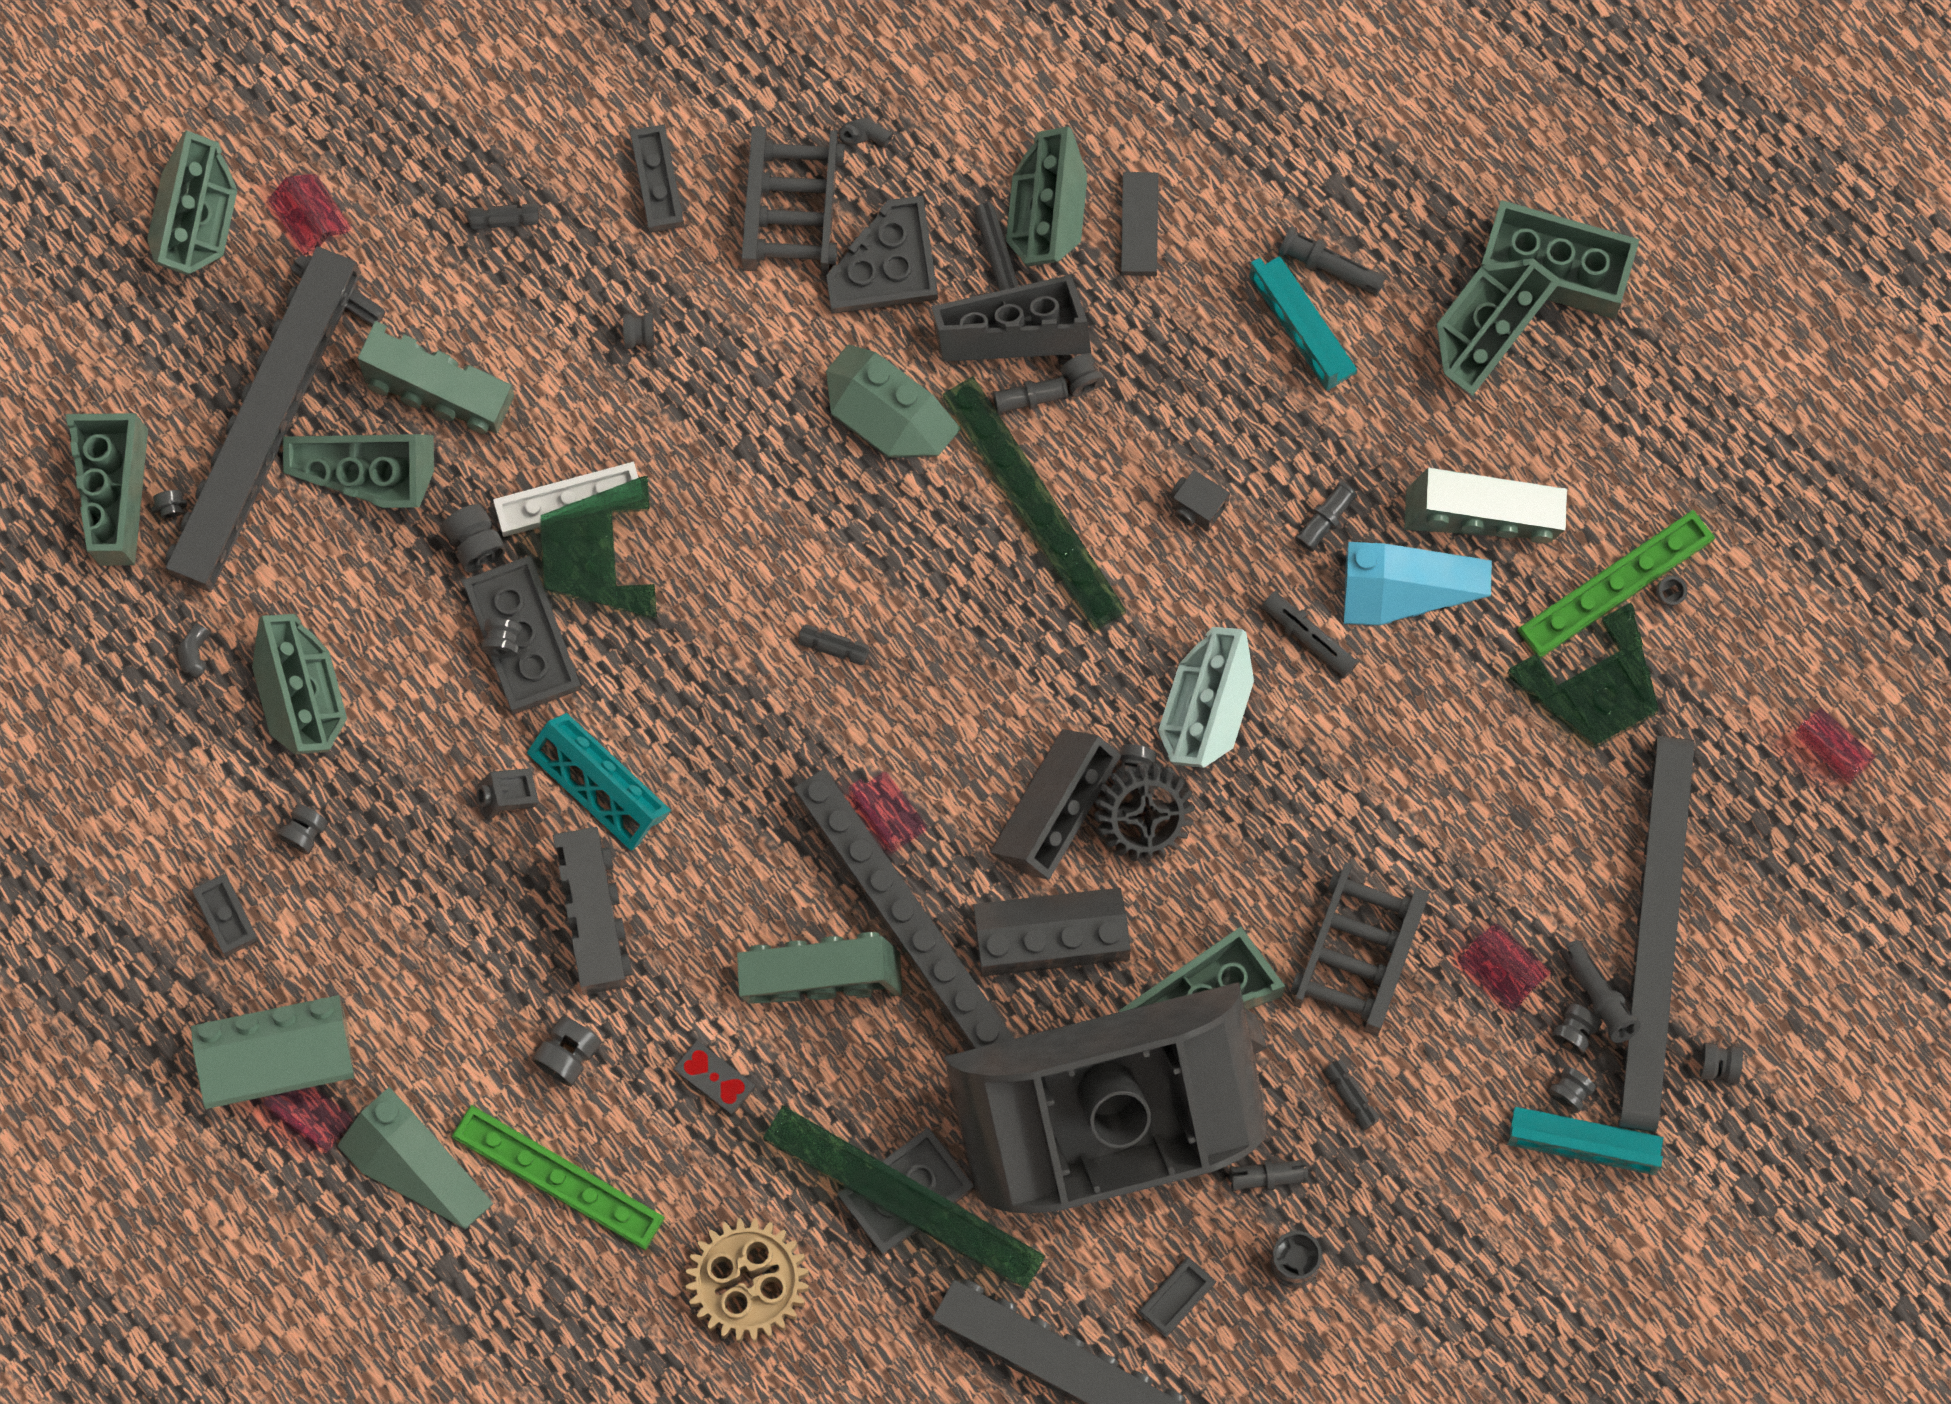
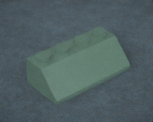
(272, 1051)

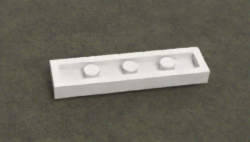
(522, 510)

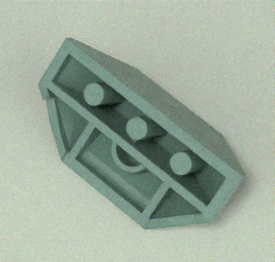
(1047, 199)
(192, 206)
(1490, 318)
(887, 406)
(297, 685)

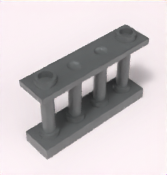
(762, 183)
(1383, 976)

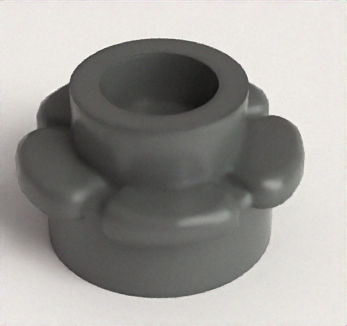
(169, 503)

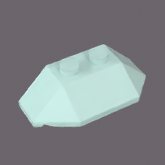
(1208, 699)

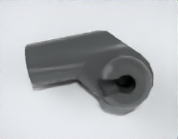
(189, 651)

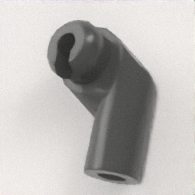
(864, 130)

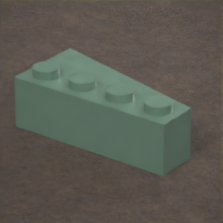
(433, 381)
(110, 477)

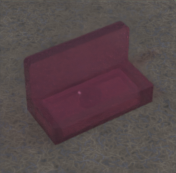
(308, 211)
(1834, 745)
(887, 811)
(1504, 966)
(310, 1115)

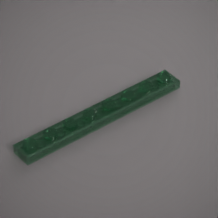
(1034, 503)
(904, 1198)

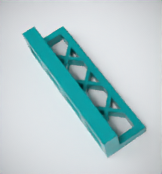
(1302, 322)
(598, 765)
(1586, 1141)

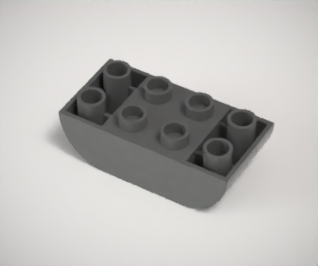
(1110, 1103)

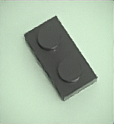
(225, 915)

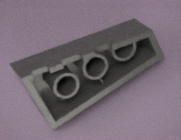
(1014, 323)
(591, 910)

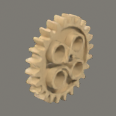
(760, 1311)

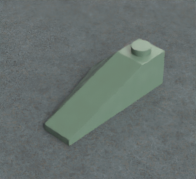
(375, 468)
(405, 1156)

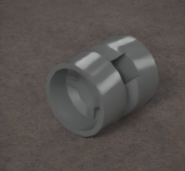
(471, 534)
(553, 1058)
(1296, 1259)

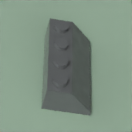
(1051, 932)

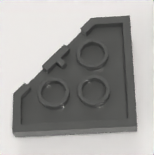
(886, 262)

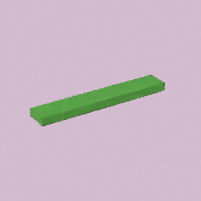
(1616, 584)
(558, 1177)

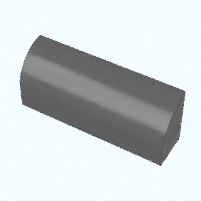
(1056, 803)

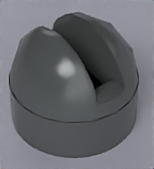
(1675, 598)

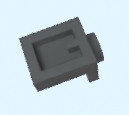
(507, 791)

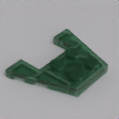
(580, 550)
(1603, 697)

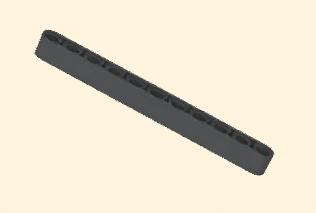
(1657, 932)

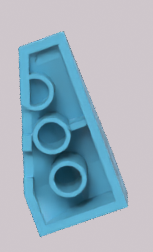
(1403, 582)

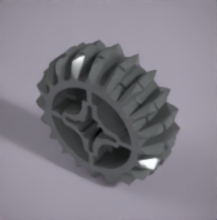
(1129, 812)

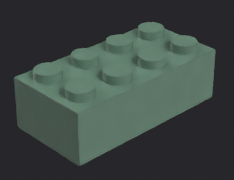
(1585, 257)

